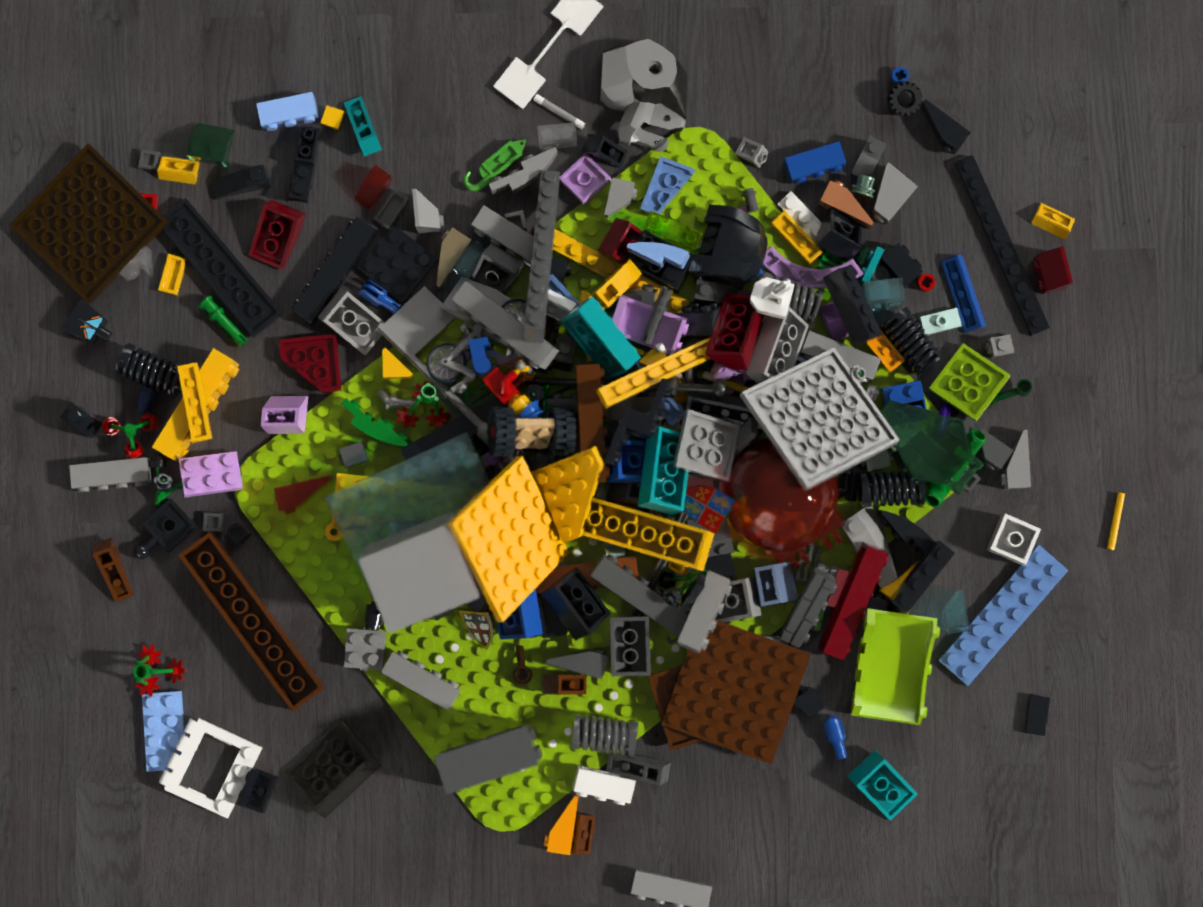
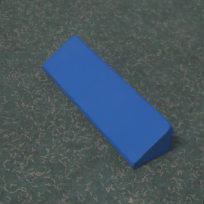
(963, 293)

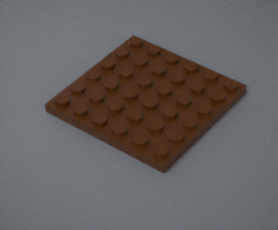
(737, 691)

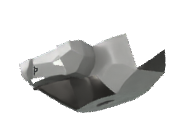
(647, 86)

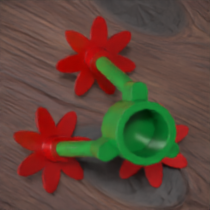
(427, 395)
(143, 671)

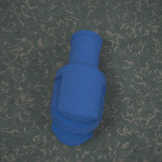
(378, 296)
(835, 734)

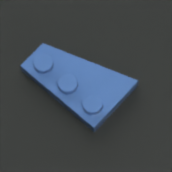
(665, 184)

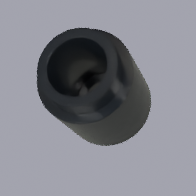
(373, 617)

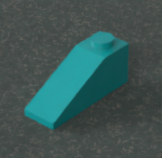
(362, 126)

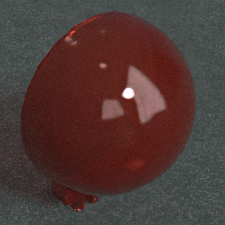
(775, 509)

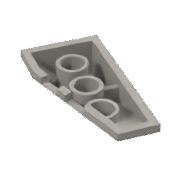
(867, 528)

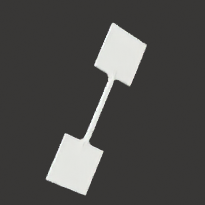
(521, 80)

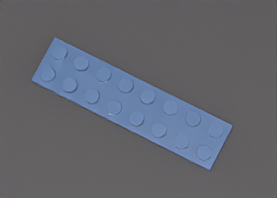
(1003, 615)

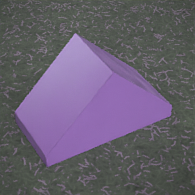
(833, 321)

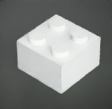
(1013, 539)

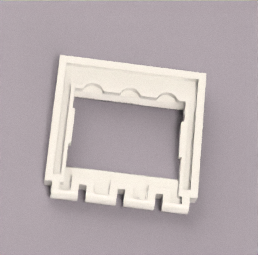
(235, 779)

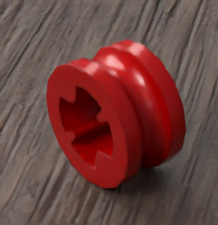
(930, 286)

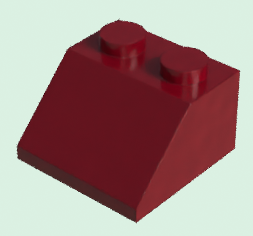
(617, 239)
(1052, 270)

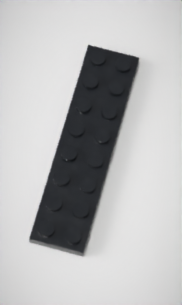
(220, 268)

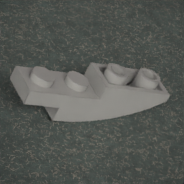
(530, 172)

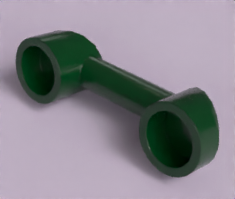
(1023, 389)

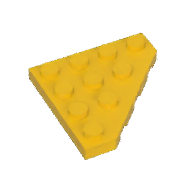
(569, 490)

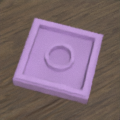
(585, 179)

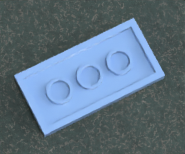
(162, 728)

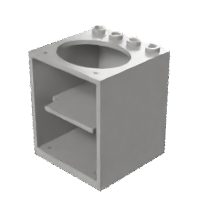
(418, 573)

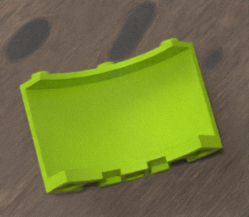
(893, 666)

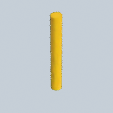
(1115, 521)

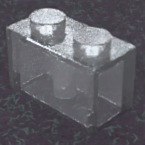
(557, 135)

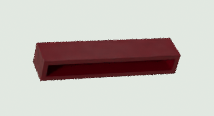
(853, 601)

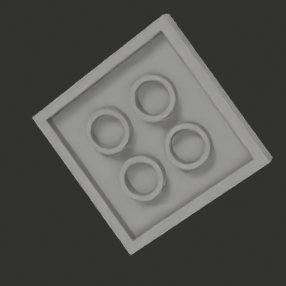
(706, 446)

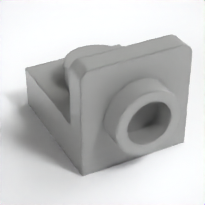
(752, 152)
(999, 346)

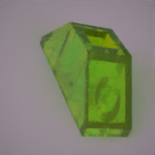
(673, 231)

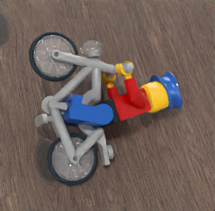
(448, 363)

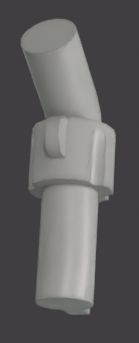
(393, 401)

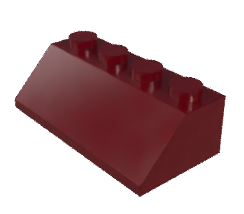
(735, 333)

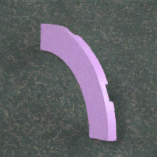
(805, 276)

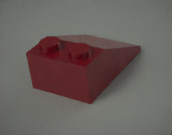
(276, 233)

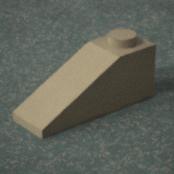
(451, 249)

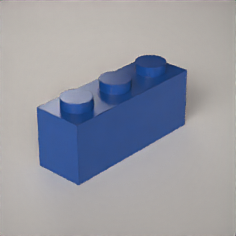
(815, 163)

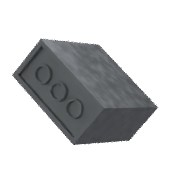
(488, 758)

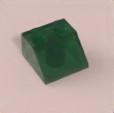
(210, 144)

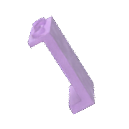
(632, 317)

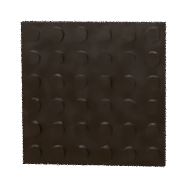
(89, 223)

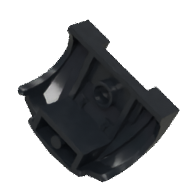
(731, 246)

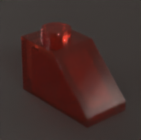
(373, 187)

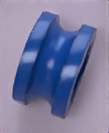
(896, 71)

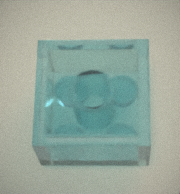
(884, 294)

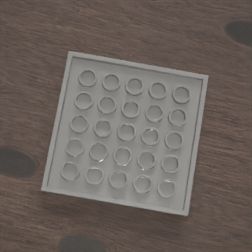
(819, 418)

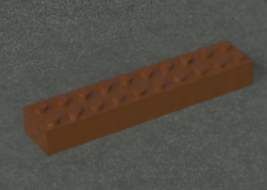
(252, 621)

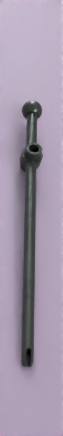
(717, 388)

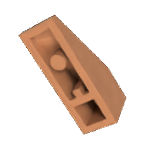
(842, 200)

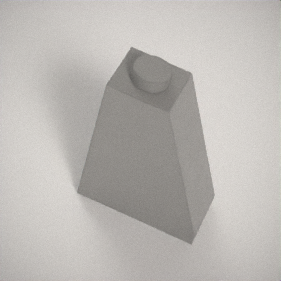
(892, 193)

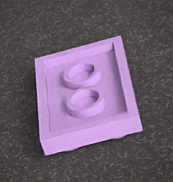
(210, 474)

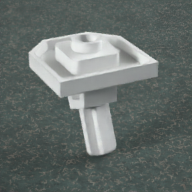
(772, 297)

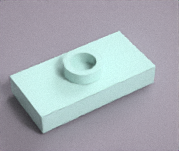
(940, 321)

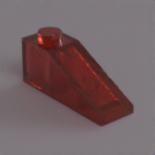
(297, 494)

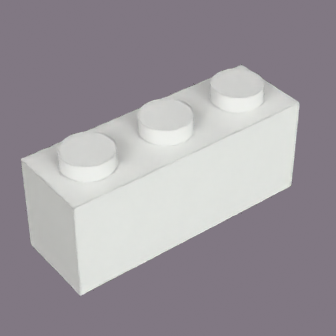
(603, 785)

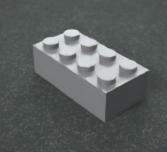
(777, 346)

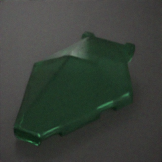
(931, 445)

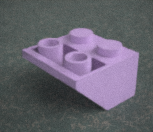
(285, 415)

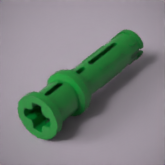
(217, 315)

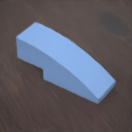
(659, 253)

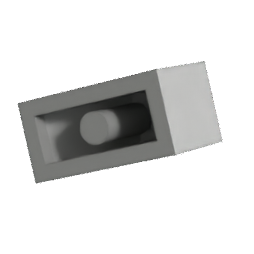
(619, 196)

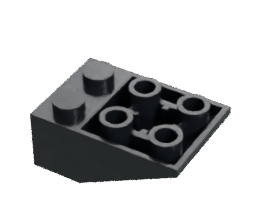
(669, 275)

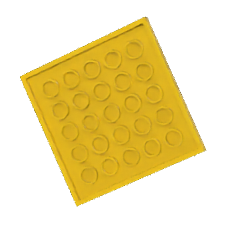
(508, 538)

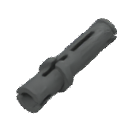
(656, 315)

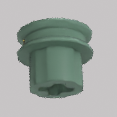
(863, 186)

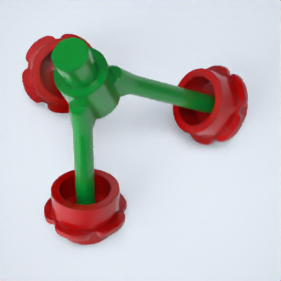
(133, 448)

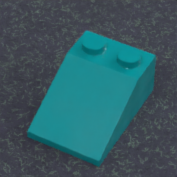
(882, 785)

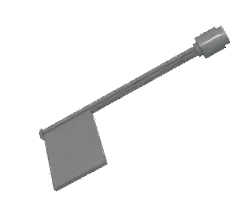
(413, 330)

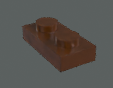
(583, 834)

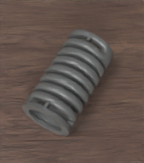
(801, 297)
(604, 735)

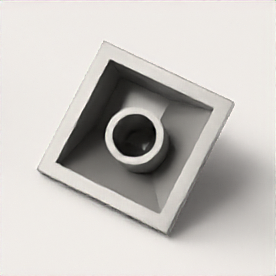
(426, 214)

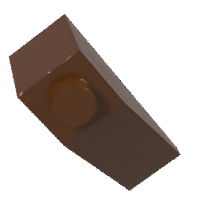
(112, 569)

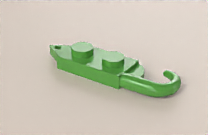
(497, 164)

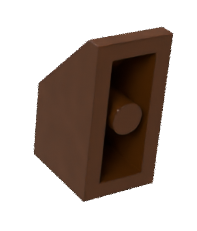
(563, 684)

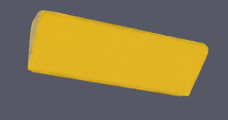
(178, 170)
(1052, 221)

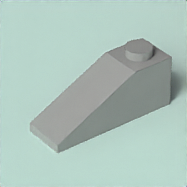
(1017, 469)

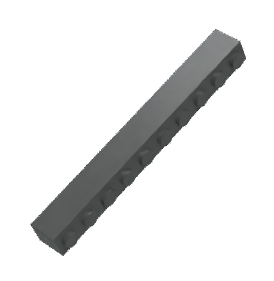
(541, 257)

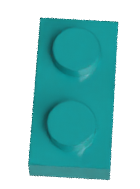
(873, 259)

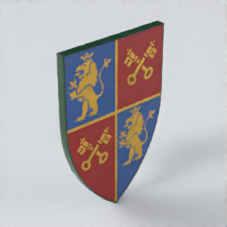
(707, 506)

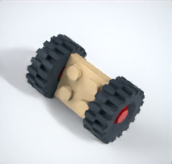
(553, 433)

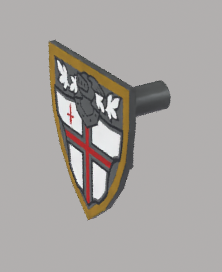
(479, 625)

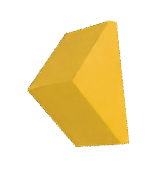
(393, 367)

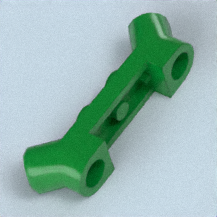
(937, 492)

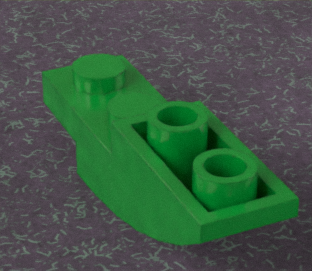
(380, 431)

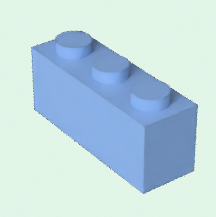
(287, 111)

